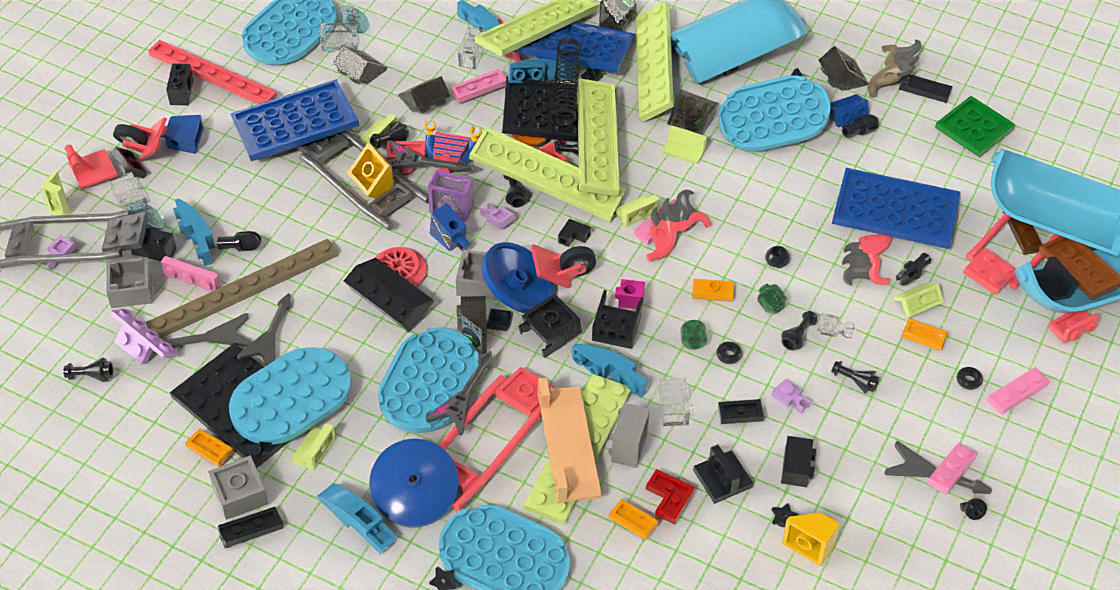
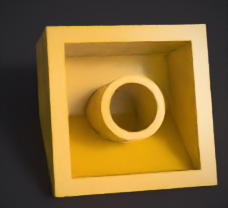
(371, 172)
(811, 535)

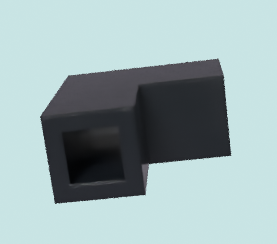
(574, 230)

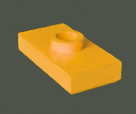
(713, 290)
(924, 334)
(209, 447)
(633, 519)

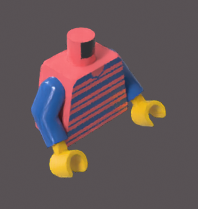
(449, 146)

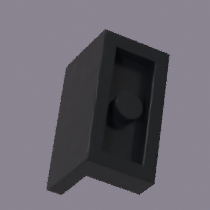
(1055, 280)

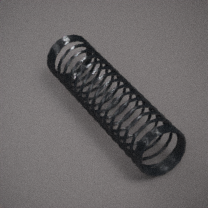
(565, 108)

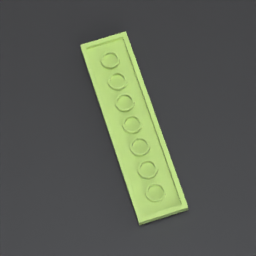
(534, 25)
(654, 61)
(597, 138)
(540, 172)
(601, 406)

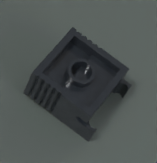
(552, 323)
(616, 325)

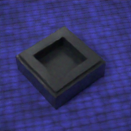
(498, 319)

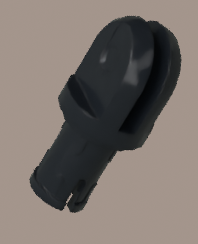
(861, 125)
(240, 241)
(913, 269)

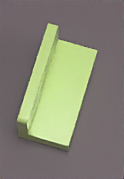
(380, 127)
(685, 145)
(55, 195)
(637, 209)
(920, 298)
(314, 447)

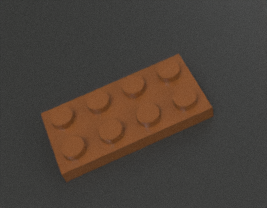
(1089, 270)

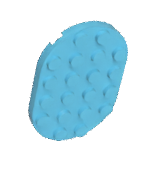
(286, 30)
(774, 113)
(424, 376)
(290, 395)
(503, 551)

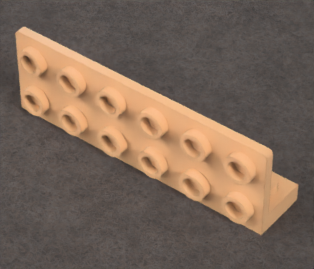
(568, 443)

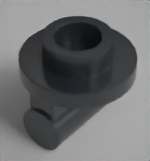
(592, 74)
(974, 508)

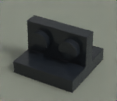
(722, 475)

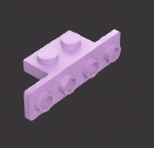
(138, 339)

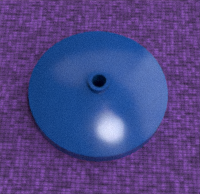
(513, 277)
(419, 502)

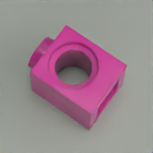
(629, 293)

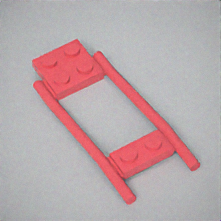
(990, 269)
(517, 391)

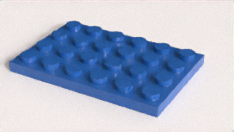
(600, 46)
(294, 120)
(896, 208)

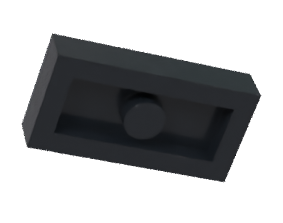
(129, 162)
(740, 411)

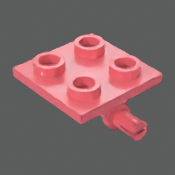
(90, 168)

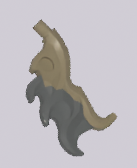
(897, 65)

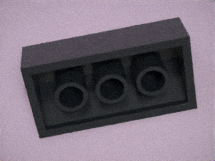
(389, 292)

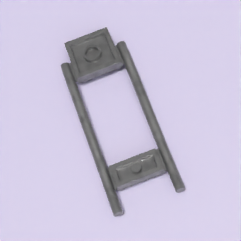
(323, 148)
(122, 234)

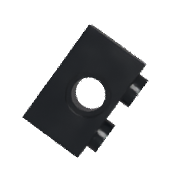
(180, 84)

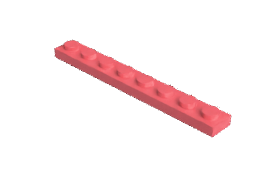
(213, 73)

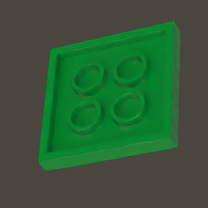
(975, 126)

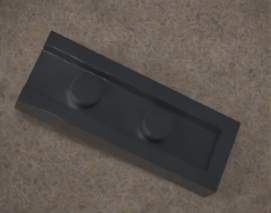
(925, 88)
(250, 527)

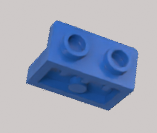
(848, 109)

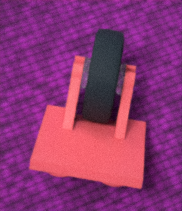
(136, 137)
(564, 266)

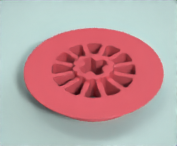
(412, 263)

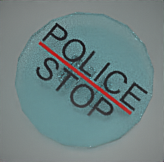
(350, 14)
(155, 219)

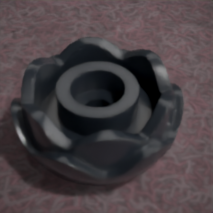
(777, 256)

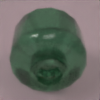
(772, 298)
(693, 334)

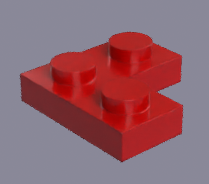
(674, 493)

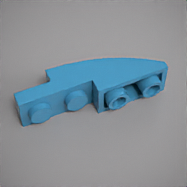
(476, 16)
(536, 69)
(195, 229)
(608, 363)
(357, 513)

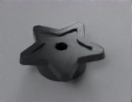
(778, 512)
(449, 579)

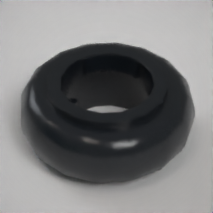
(729, 346)
(967, 384)

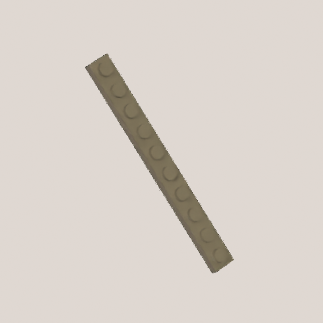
(242, 288)

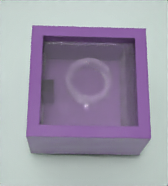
(451, 189)

